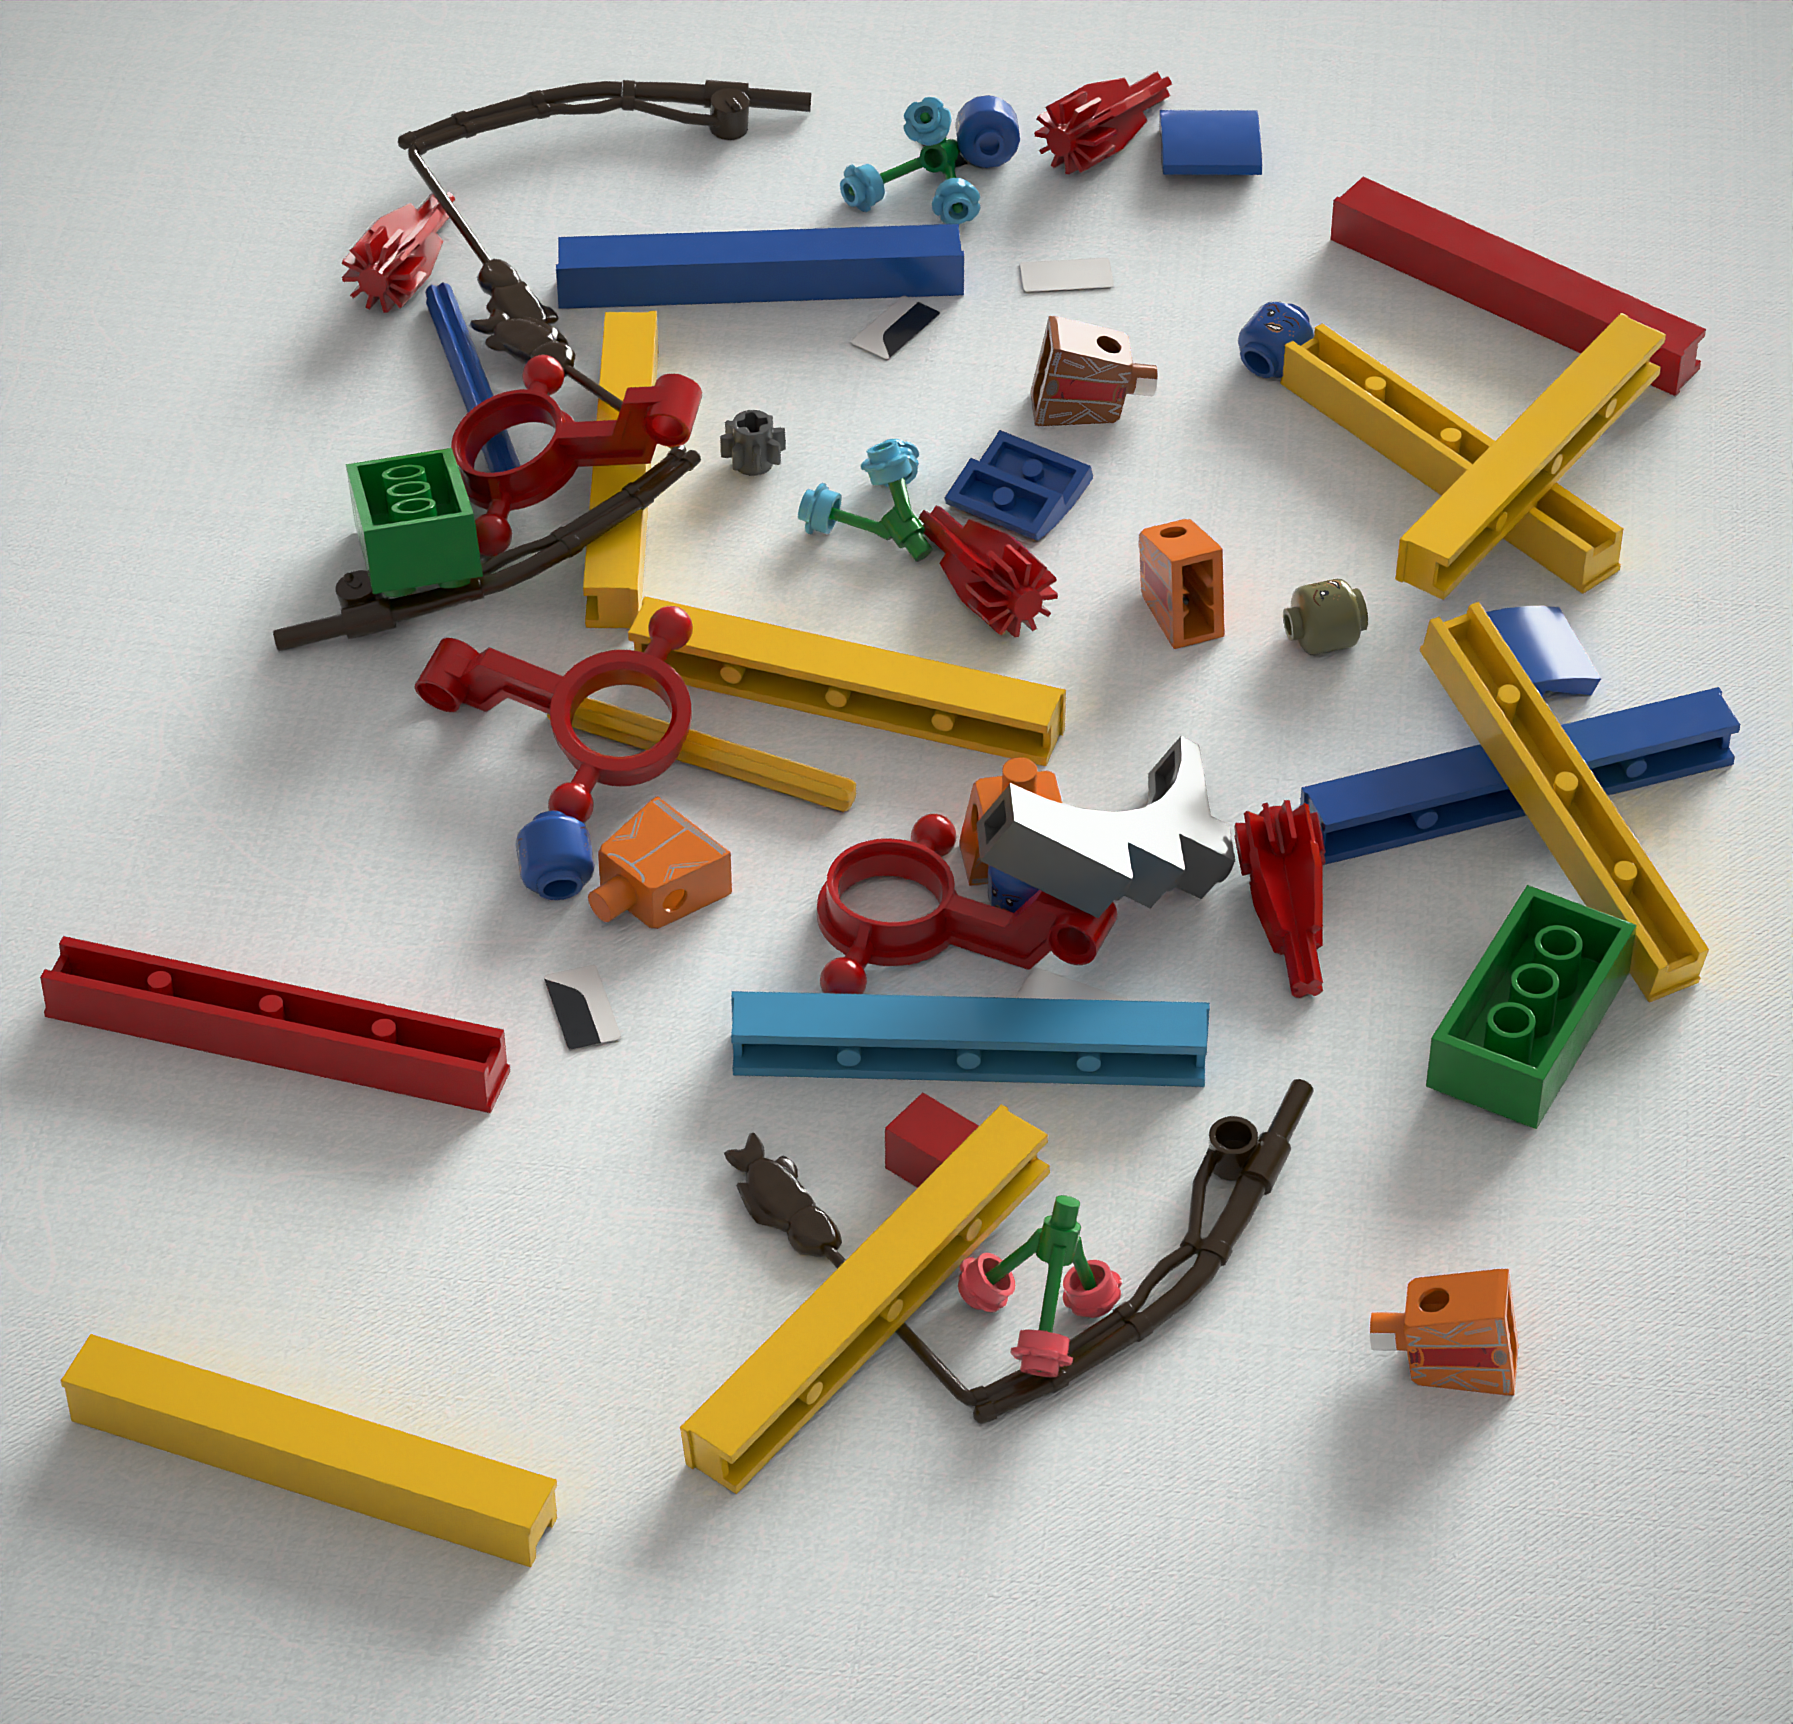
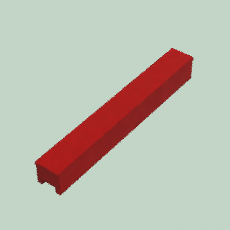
(1503, 276)
(277, 1024)

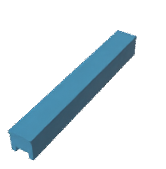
(969, 1038)

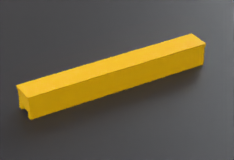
(1438, 449)
(1528, 458)
(618, 557)
(864, 684)
(1563, 798)
(864, 1301)
(310, 1449)

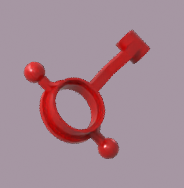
(646, 418)
(487, 678)
(1014, 938)

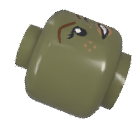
(1326, 616)

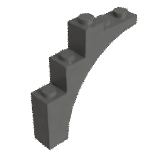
(1107, 855)

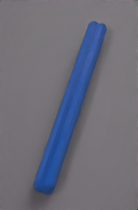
(467, 369)

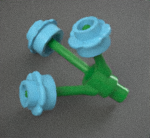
(928, 125)
(888, 464)

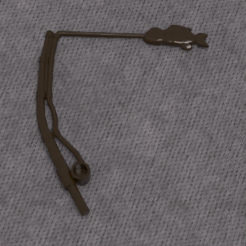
(727, 120)
(371, 613)
(1234, 1153)

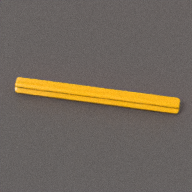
(719, 755)

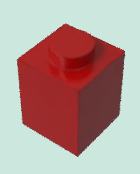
(923, 1138)

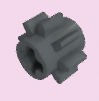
(752, 442)

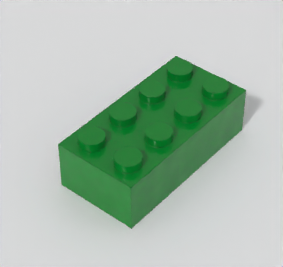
(414, 522)
(1530, 1006)

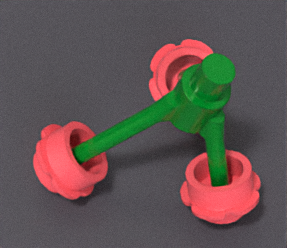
(1088, 1286)

